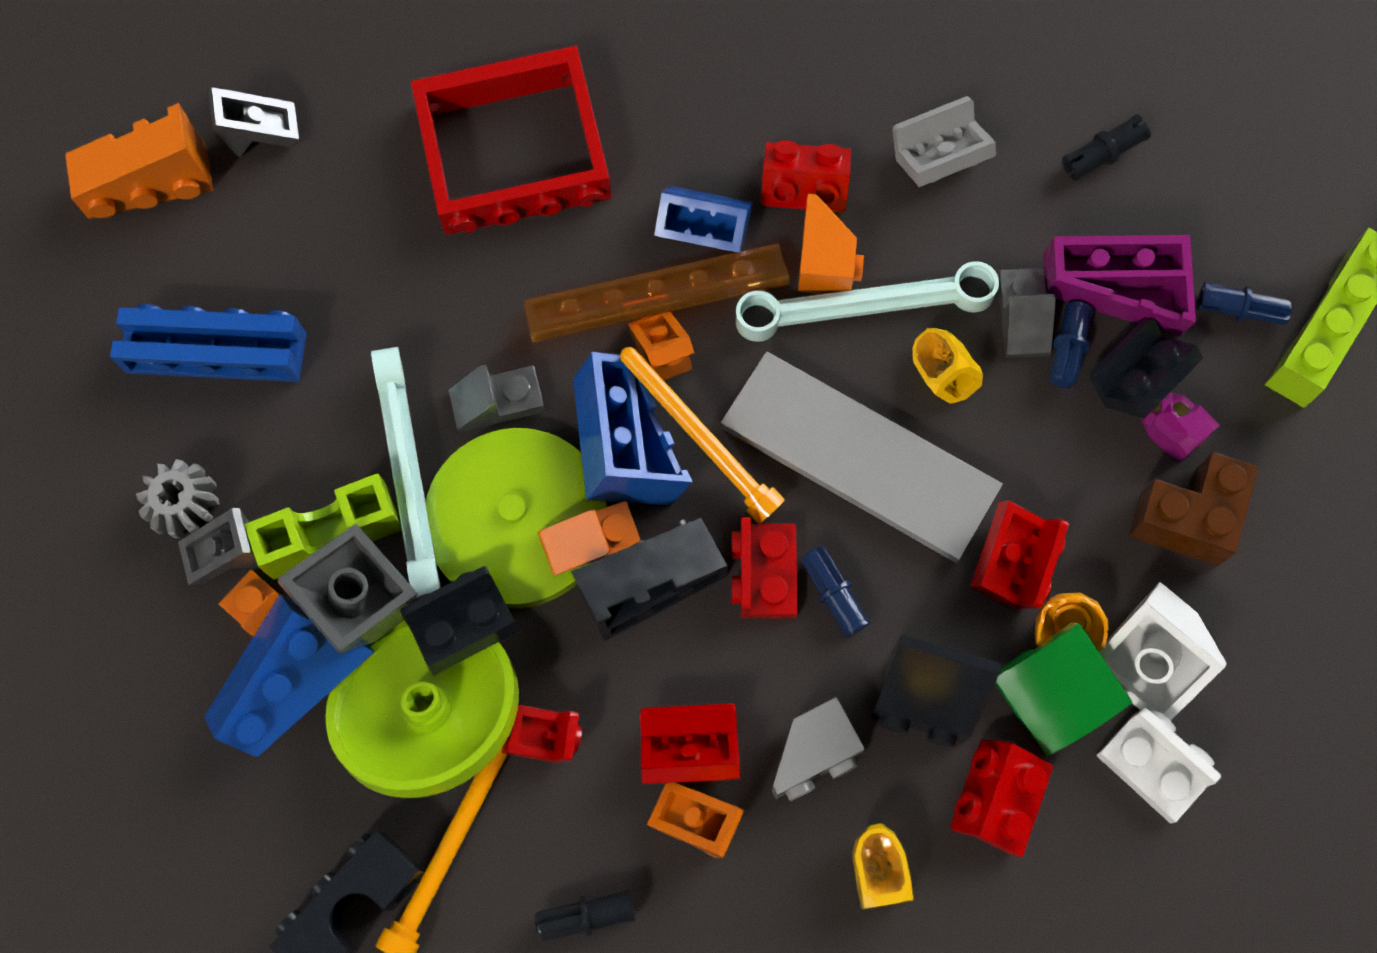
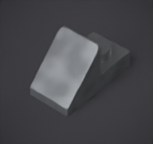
(249, 118)
(1026, 313)
(497, 398)
(217, 548)

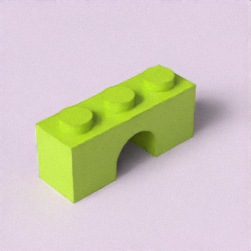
(290, 537)

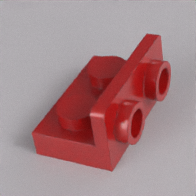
(767, 570)

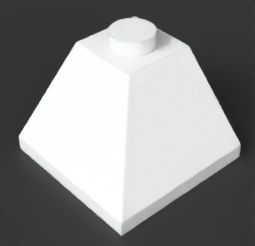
(1163, 653)

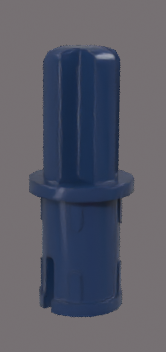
(1243, 304)
(1071, 344)
(835, 591)

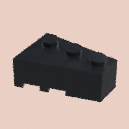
(649, 576)

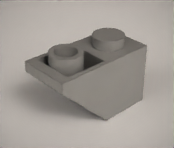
(816, 745)

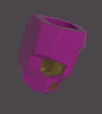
(1179, 426)

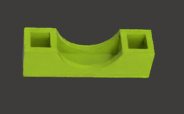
(1332, 327)

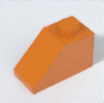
(828, 252)

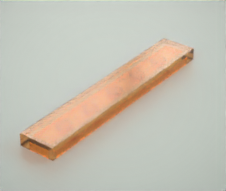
(656, 292)

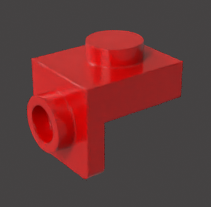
(544, 735)

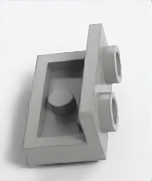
(941, 142)

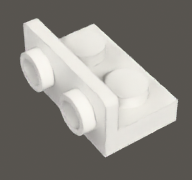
(1159, 763)

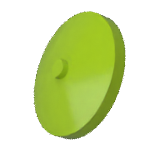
(494, 502)
(417, 730)

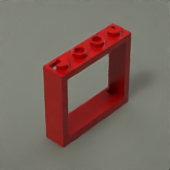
(497, 83)

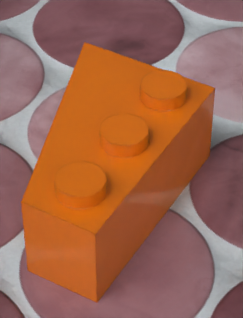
(141, 167)

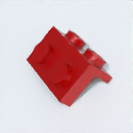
(800, 170)
(1019, 557)
(689, 743)
(1002, 796)

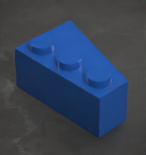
(621, 438)
(278, 679)

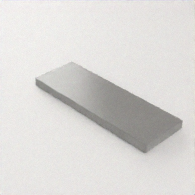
(861, 456)

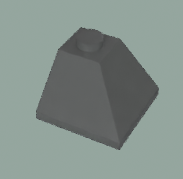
(349, 591)

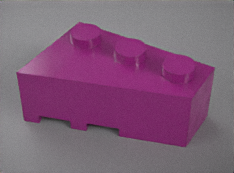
(1125, 277)

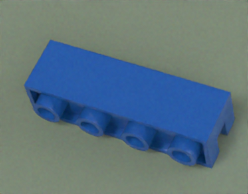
(209, 343)

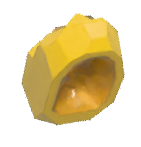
(946, 365)
(881, 868)

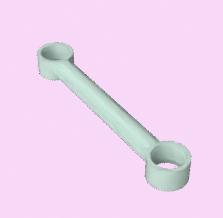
(867, 301)
(405, 471)

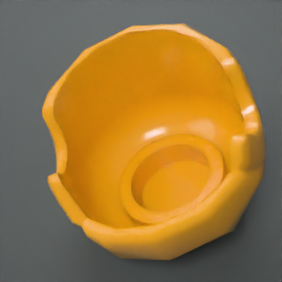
(1069, 608)

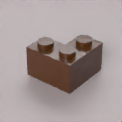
(1199, 520)

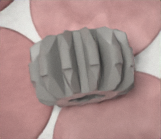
(161, 500)

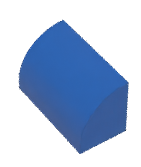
(703, 218)

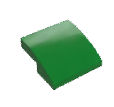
(1062, 689)

